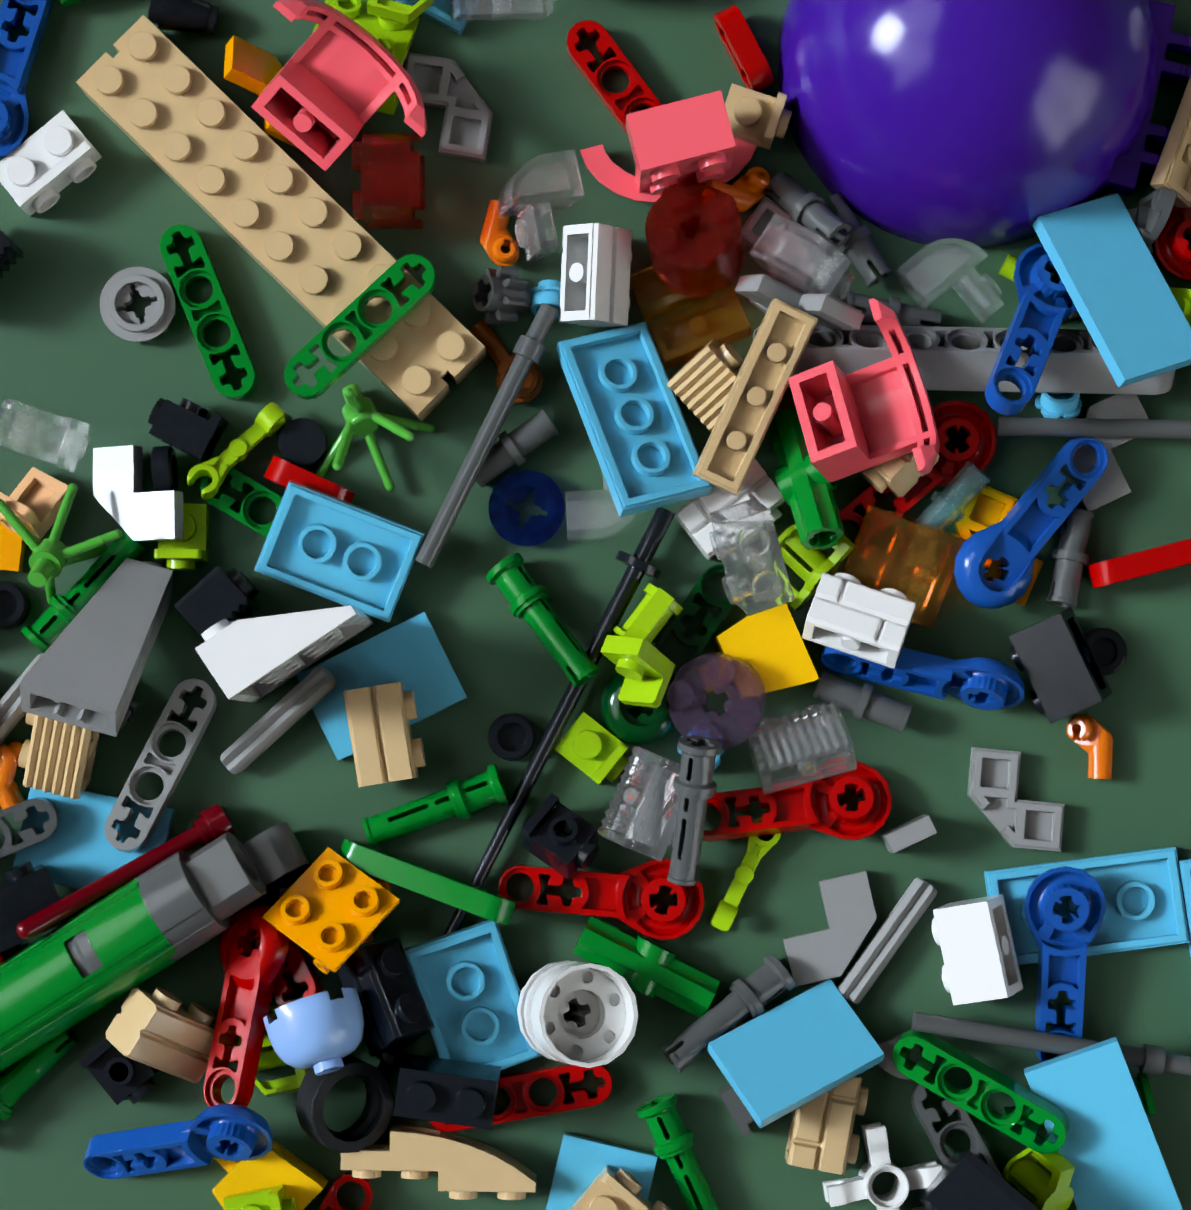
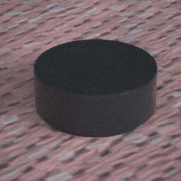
(303, 442)
(164, 468)
(14, 605)
(1108, 649)
(512, 736)

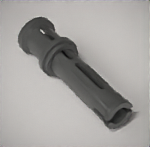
(694, 789)
(746, 999)

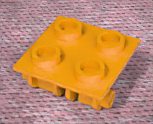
(331, 910)

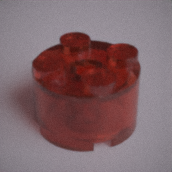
(389, 181)
(695, 239)

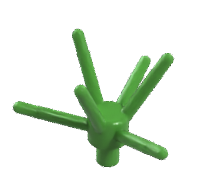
(363, 420)
(52, 555)

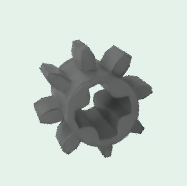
(501, 295)

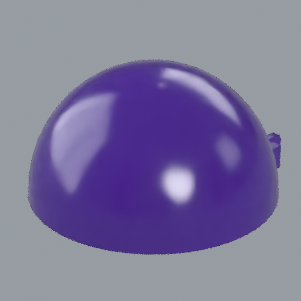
(975, 107)

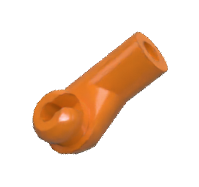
(747, 189)
(497, 239)
(1095, 741)
(9, 791)

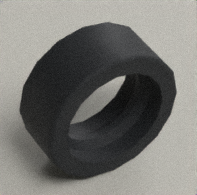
(370, 1124)

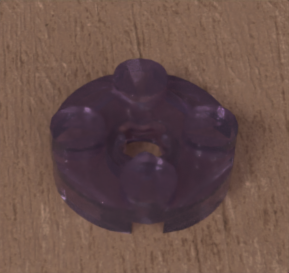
(722, 674)

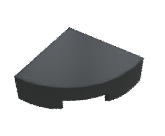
(1153, 213)

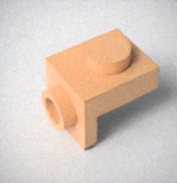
(35, 502)

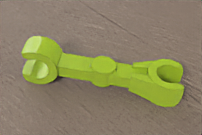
(267, 423)
(744, 874)

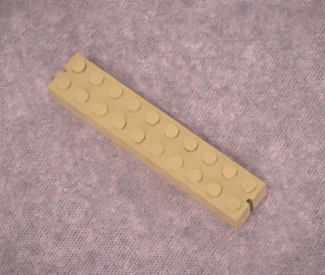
(274, 210)

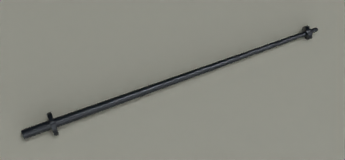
(637, 567)

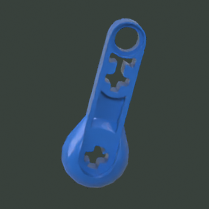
(16, 65)
(1034, 326)
(1024, 530)
(976, 681)
(1062, 944)
(217, 1132)

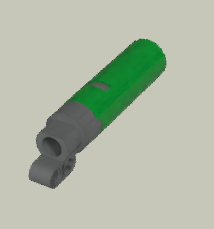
(137, 934)

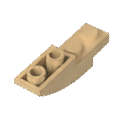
(461, 1162)

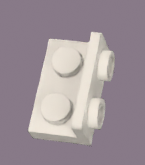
(47, 164)

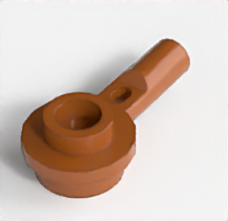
(503, 359)

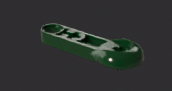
(678, 650)

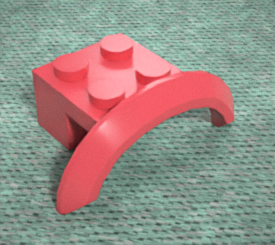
(334, 84)
(673, 145)
(867, 414)

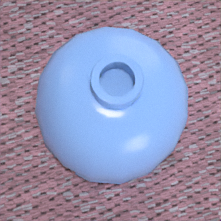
(317, 1031)

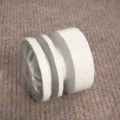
(599, 1026)

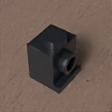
(186, 427)
(559, 853)
(100, 1064)

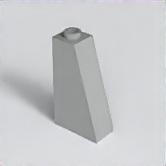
(101, 654)

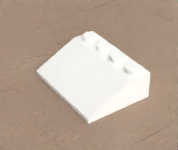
(265, 652)

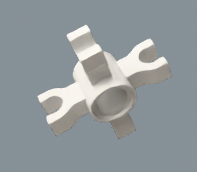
(858, 1188)

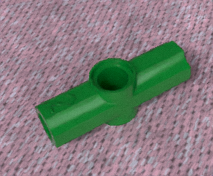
(803, 485)
(647, 966)

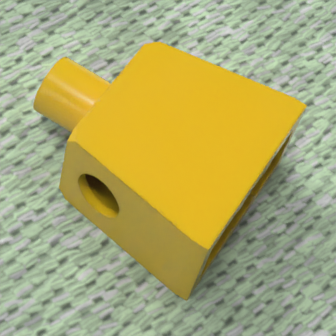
(772, 647)
(272, 1170)

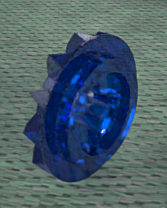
(515, 489)

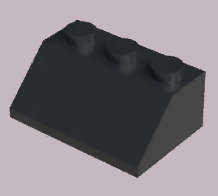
(971, 1185)

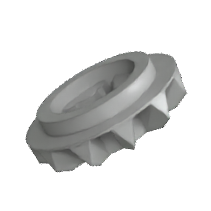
(118, 294)

